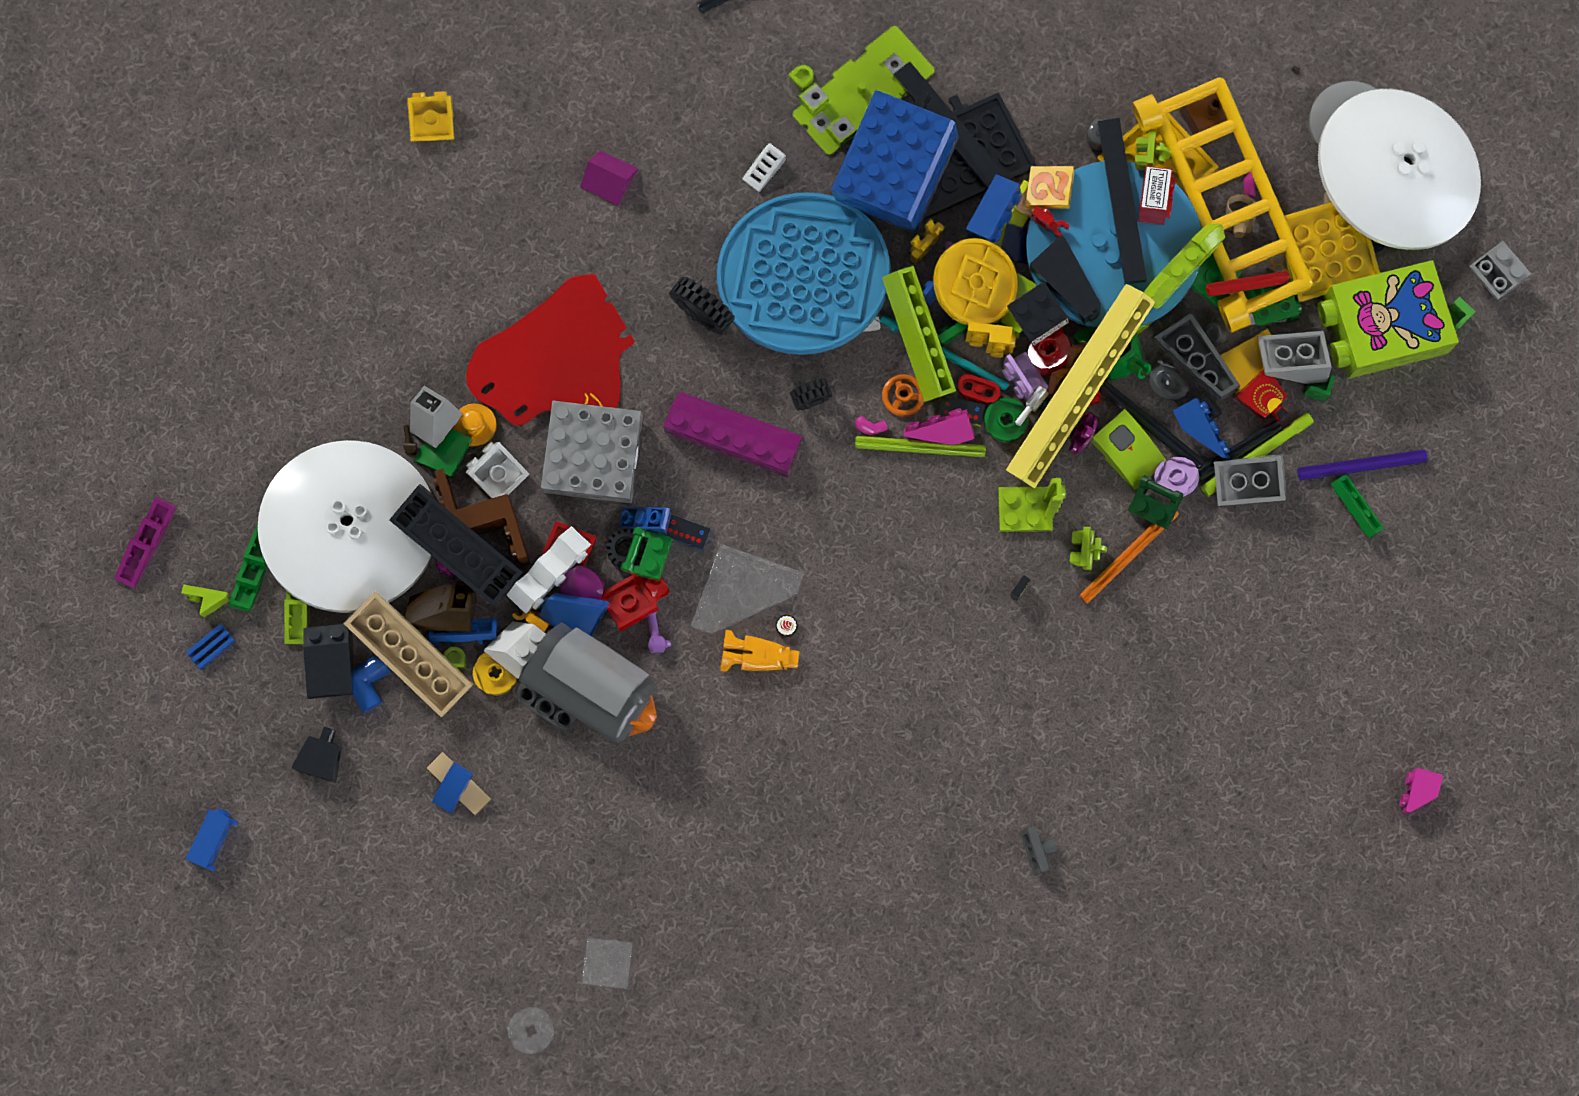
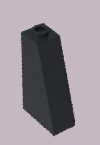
(1066, 280)

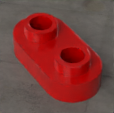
(978, 390)

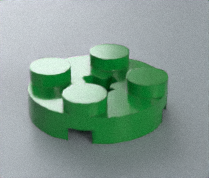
(998, 410)

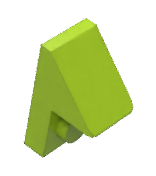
(210, 598)

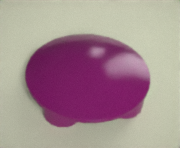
(1083, 435)
(582, 583)

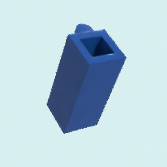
(210, 838)

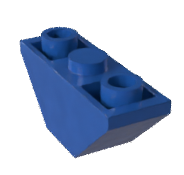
(648, 518)

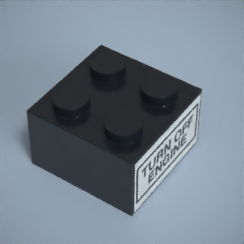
(1038, 313)

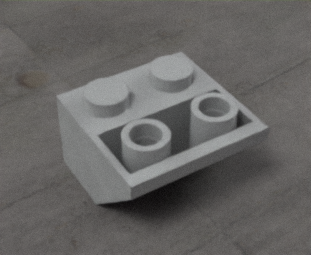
(1500, 270)
(432, 416)

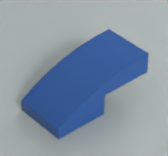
(452, 787)

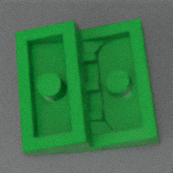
(446, 455)

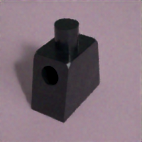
(320, 756)

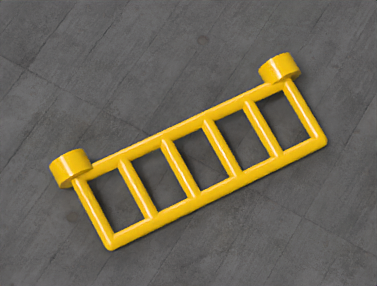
(1153, 116)

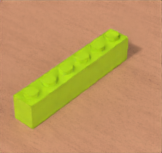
(918, 333)

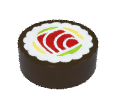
(786, 626)

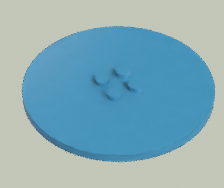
(1095, 240)
(803, 273)

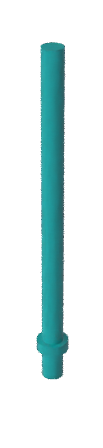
(955, 358)

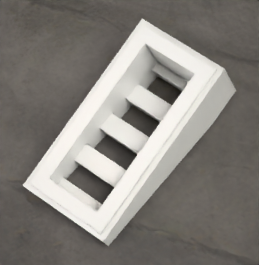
(769, 149)

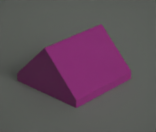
(608, 177)

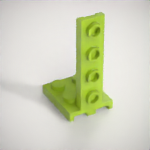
(1029, 508)

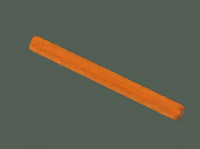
(1121, 562)

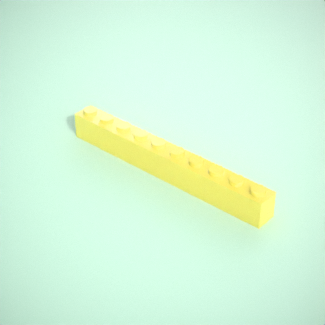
(1080, 385)

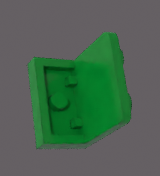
(1275, 312)

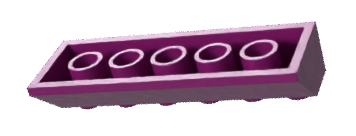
(732, 433)

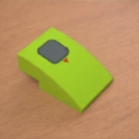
(1128, 449)

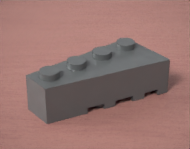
(1198, 357)

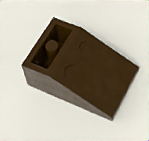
(443, 608)

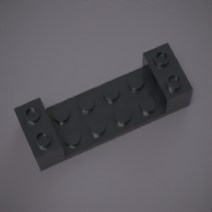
(456, 545)

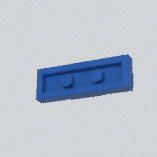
(480, 630)

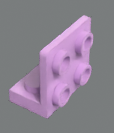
(1023, 375)

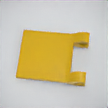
(1245, 360)

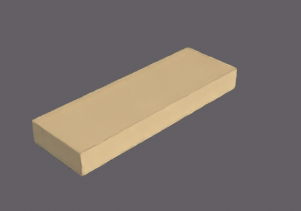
(472, 797)

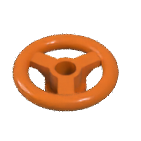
(899, 400)

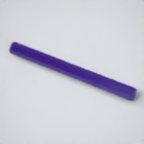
(1362, 464)

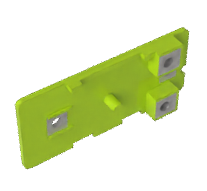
(848, 94)

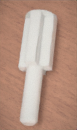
(1032, 404)

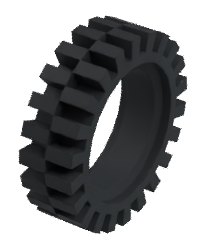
(702, 305)

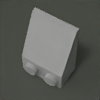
(1296, 356)
(1250, 480)

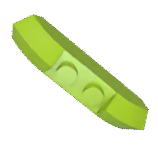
(1185, 263)

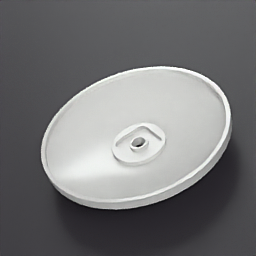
(320, 557)

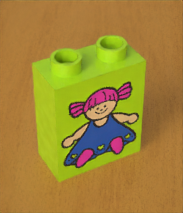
(1388, 320)

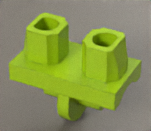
(1148, 145)
(1085, 557)

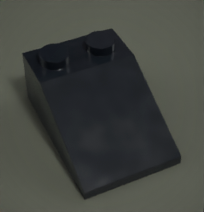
(328, 661)

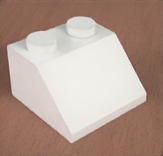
(515, 646)

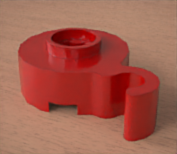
(1056, 344)

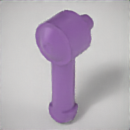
(656, 643)

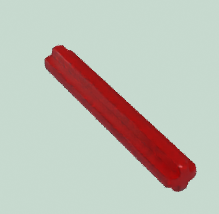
(1247, 283)

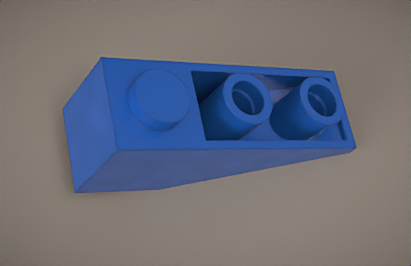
(1196, 422)

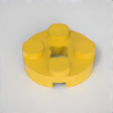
(489, 684)

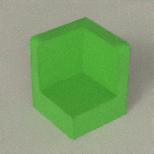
(1460, 312)

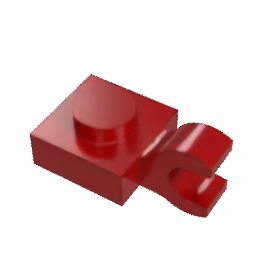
(1045, 219)

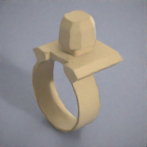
(1245, 227)

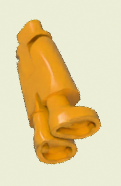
(757, 654)

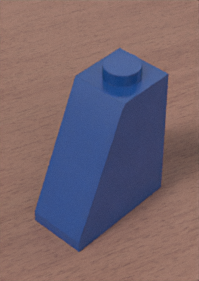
(573, 611)

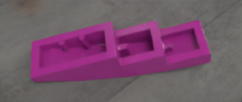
(145, 542)

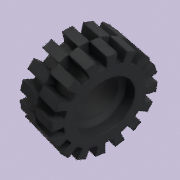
(811, 394)
(614, 542)

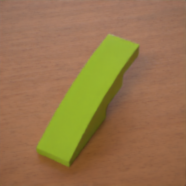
(295, 619)

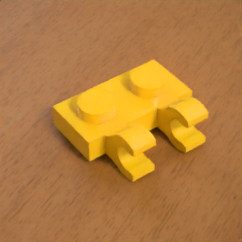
(920, 248)

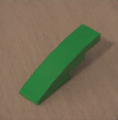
(249, 577)

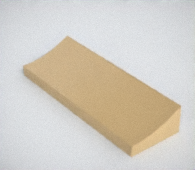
(408, 654)

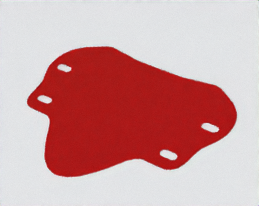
(554, 354)

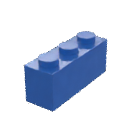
(994, 210)

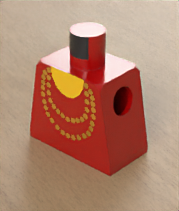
(1263, 396)

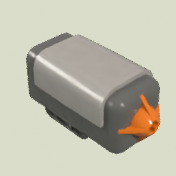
(587, 684)

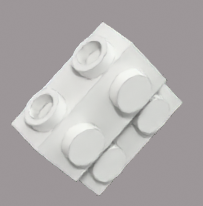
(496, 471)

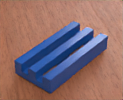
(195, 658)

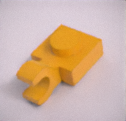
(532, 618)

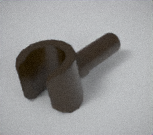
(409, 447)

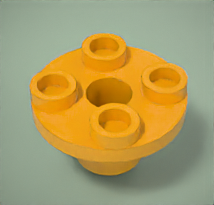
(477, 423)

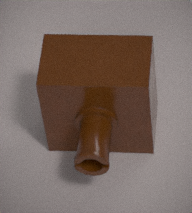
(1203, 114)

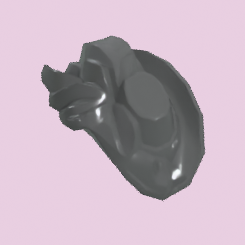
(1167, 381)

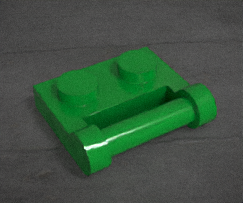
(653, 556)

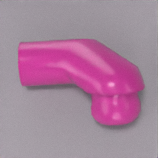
(1249, 185)
(868, 428)

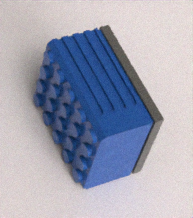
(896, 161)

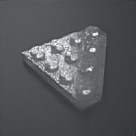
(741, 588)

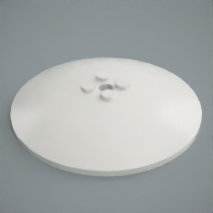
(1383, 194)

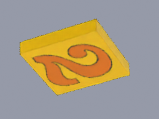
(1050, 187)

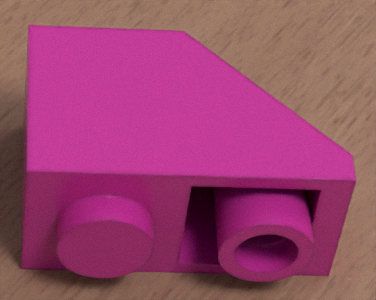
(1421, 789)

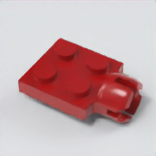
(634, 599)

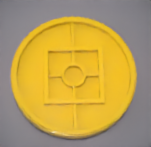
(975, 281)

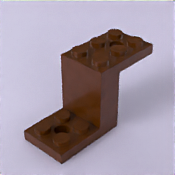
(485, 516)

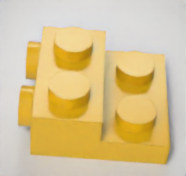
(431, 116)
(998, 338)

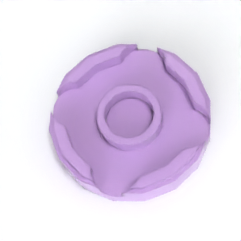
(1178, 475)

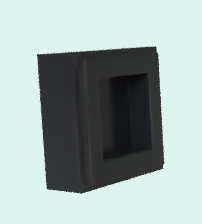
(1020, 587)

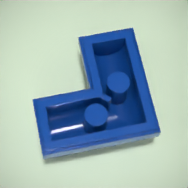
(363, 679)

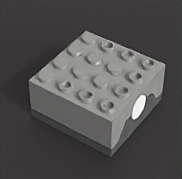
(592, 452)

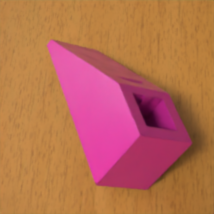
(948, 429)

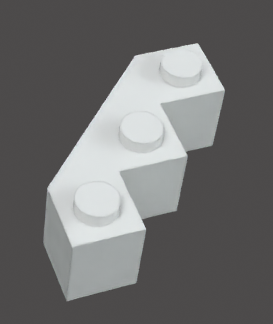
(549, 570)

